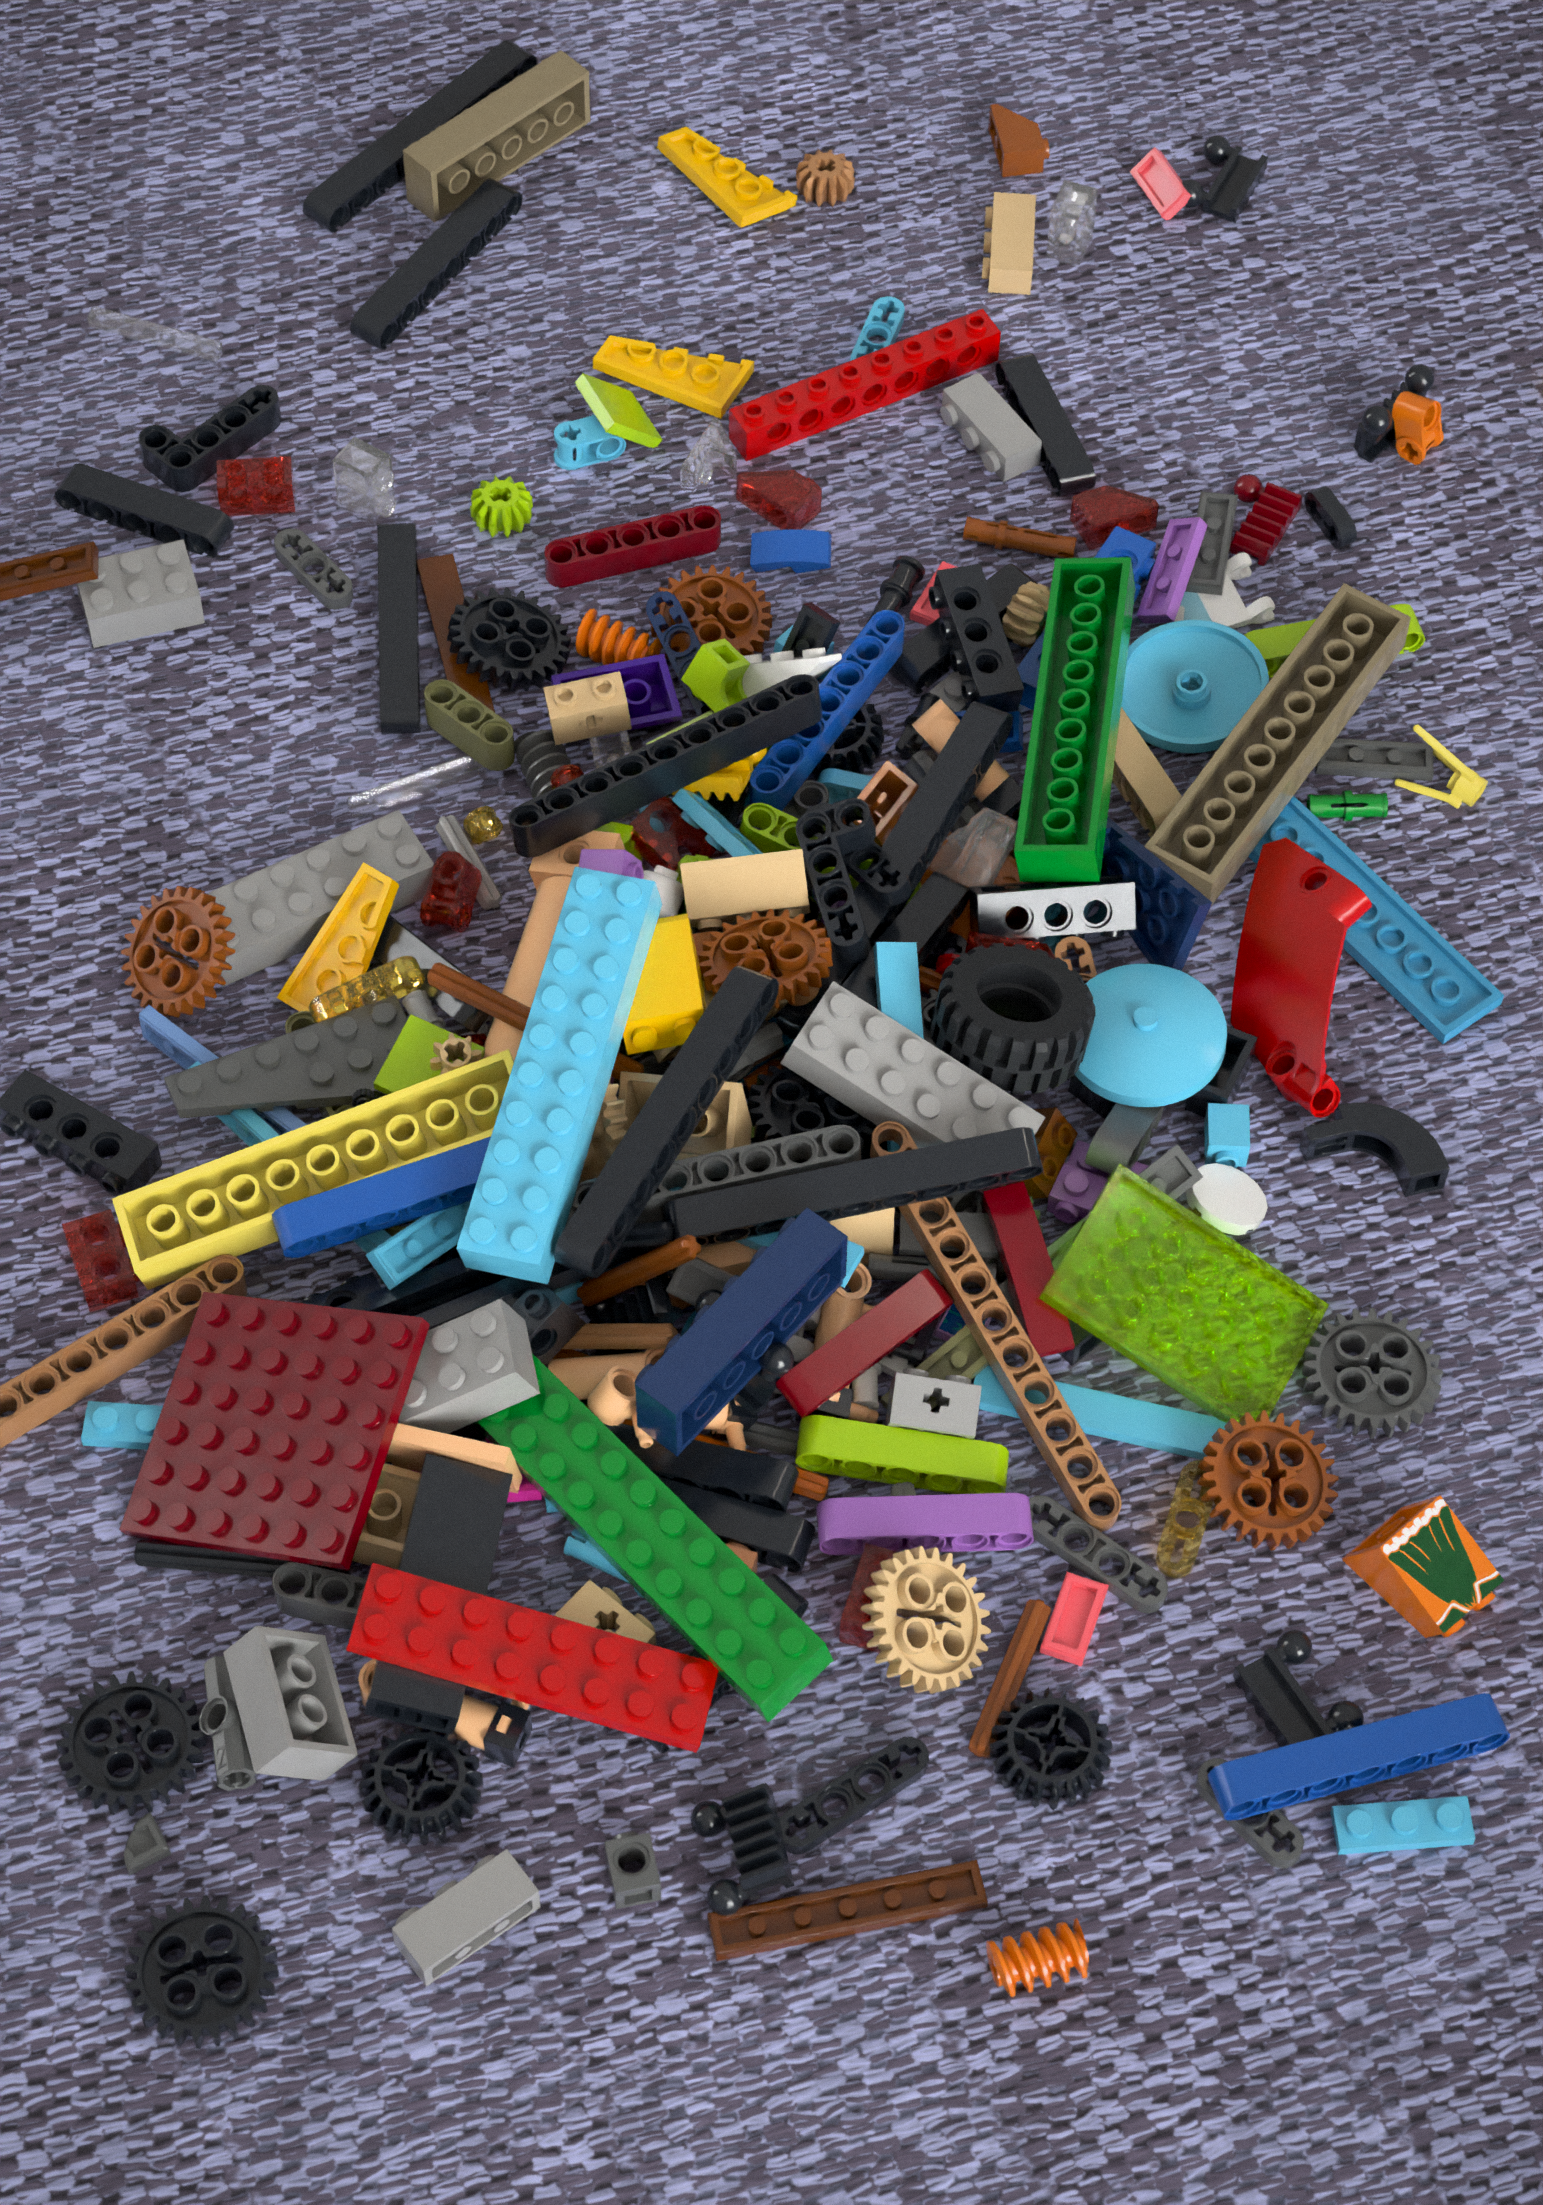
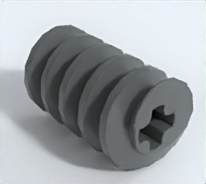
(539, 759)

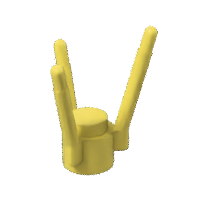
(1464, 783)

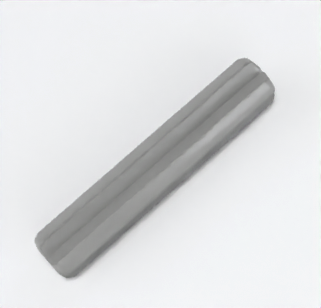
(457, 841)

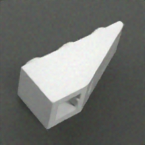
(783, 665)

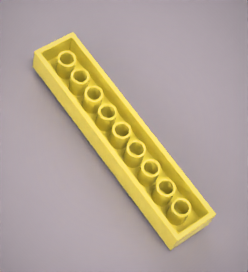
(231, 1200)

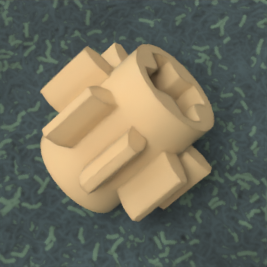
(451, 1050)

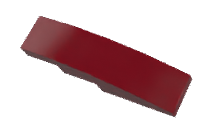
(1026, 1267)

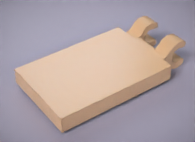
(413, 1443)

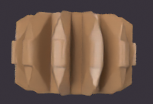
(825, 177)

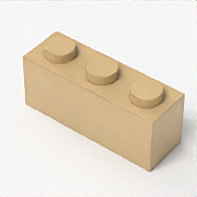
(1009, 243)

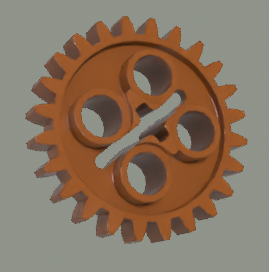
(714, 604)
(196, 930)
(789, 946)
(1231, 1478)

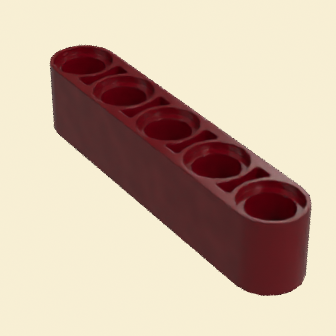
(632, 546)
(864, 1343)

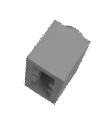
(955, 1395)

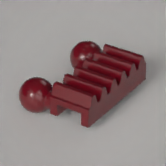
(1268, 518)

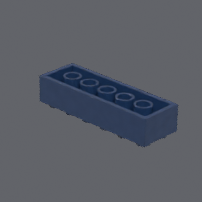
(727, 1338)

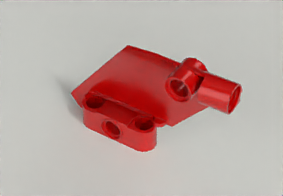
(1290, 968)

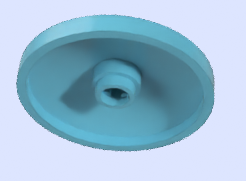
(1191, 684)
(1152, 1036)

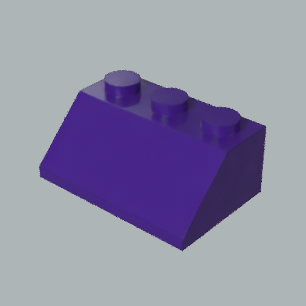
(646, 686)

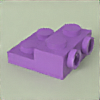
(1078, 1186)

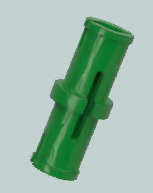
(1373, 805)

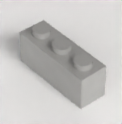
(990, 427)
(465, 1916)

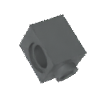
(637, 1887)

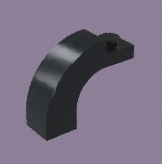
(1385, 1134)

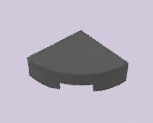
(145, 1845)

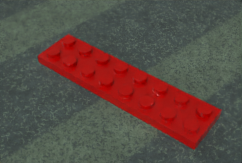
(533, 1657)

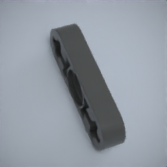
(312, 555)
(1281, 1829)

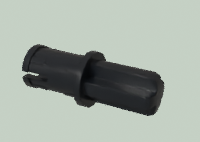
(911, 740)

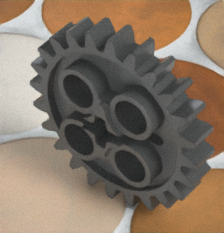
(1373, 1405)

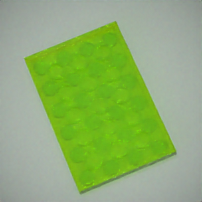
(1183, 1300)

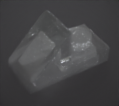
(710, 454)

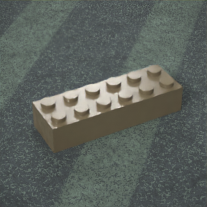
(497, 135)

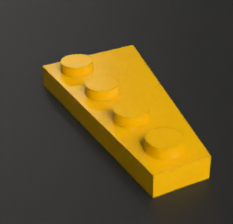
(724, 179)
(688, 379)
(344, 941)

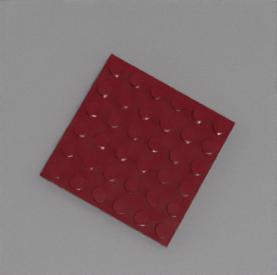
(275, 1429)

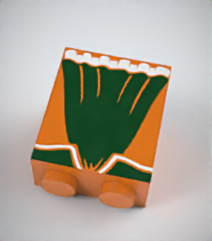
(1426, 1567)

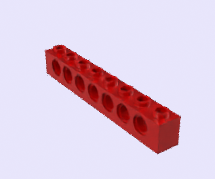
(864, 384)

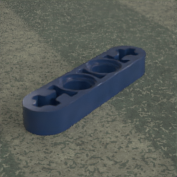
(679, 660)

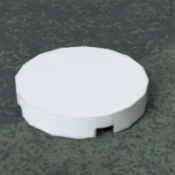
(1228, 1199)

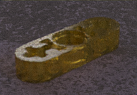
(393, 978)
(1172, 1530)

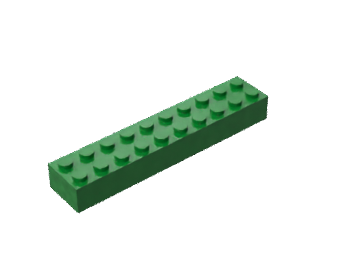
(1075, 721)
(659, 1545)

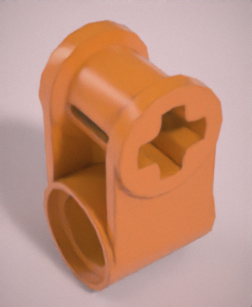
(1416, 425)

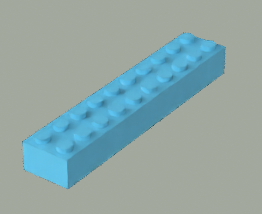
(560, 1075)

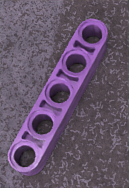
(928, 1521)

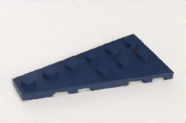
(1166, 904)

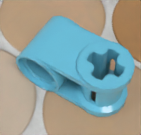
(588, 441)

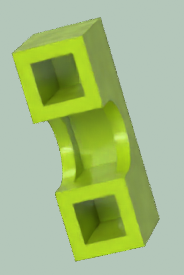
(717, 675)

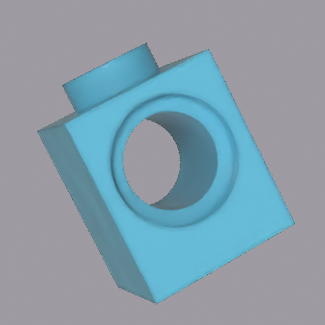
(1227, 1134)

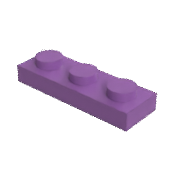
(1172, 570)

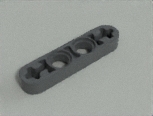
(1098, 1549)

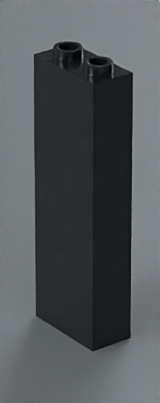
(453, 1542)

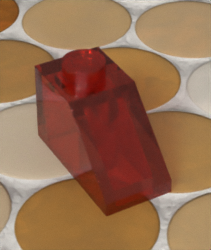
(780, 497)
(1103, 508)

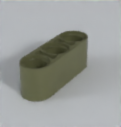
(469, 725)

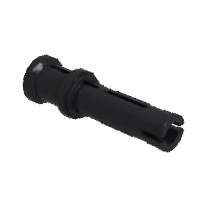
(897, 590)

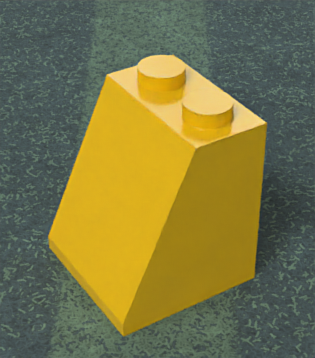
(669, 990)

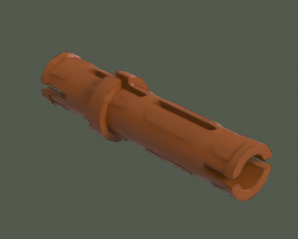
(1018, 538)

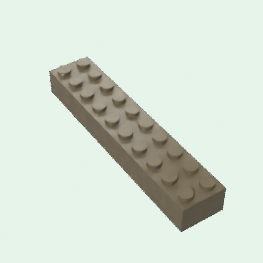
(1279, 740)

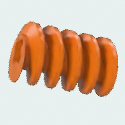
(609, 644)
(1038, 1957)

